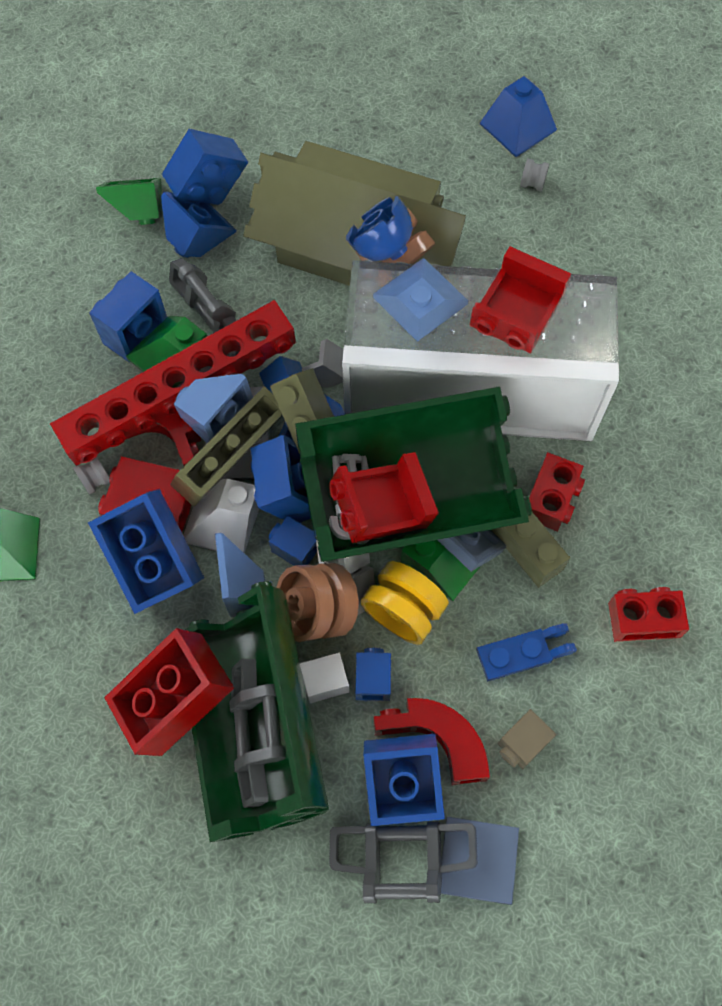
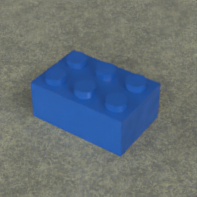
(146, 550)

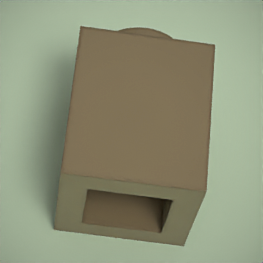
(525, 740)

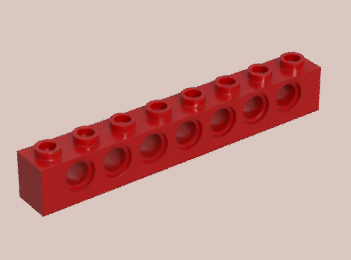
(158, 381)

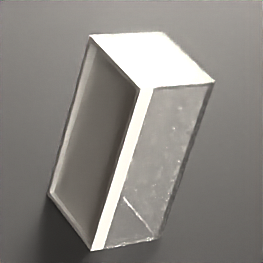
(550, 393)

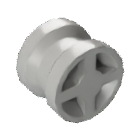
(534, 175)
(92, 475)

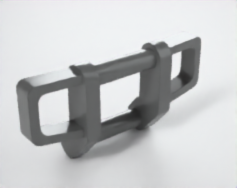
(191, 285)
(250, 763)
(375, 834)

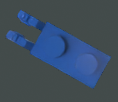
(522, 652)

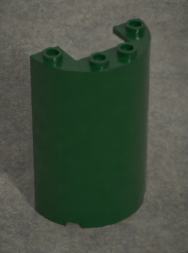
(458, 451)
(293, 784)

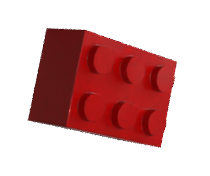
(168, 693)

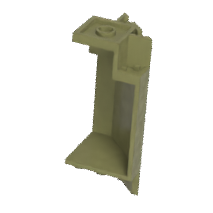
(315, 198)

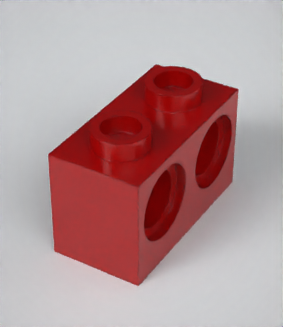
(550, 491)
(649, 622)

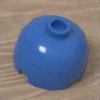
(383, 232)

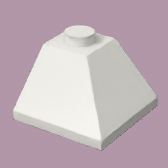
(226, 510)

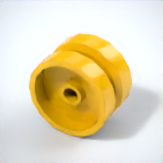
(404, 602)

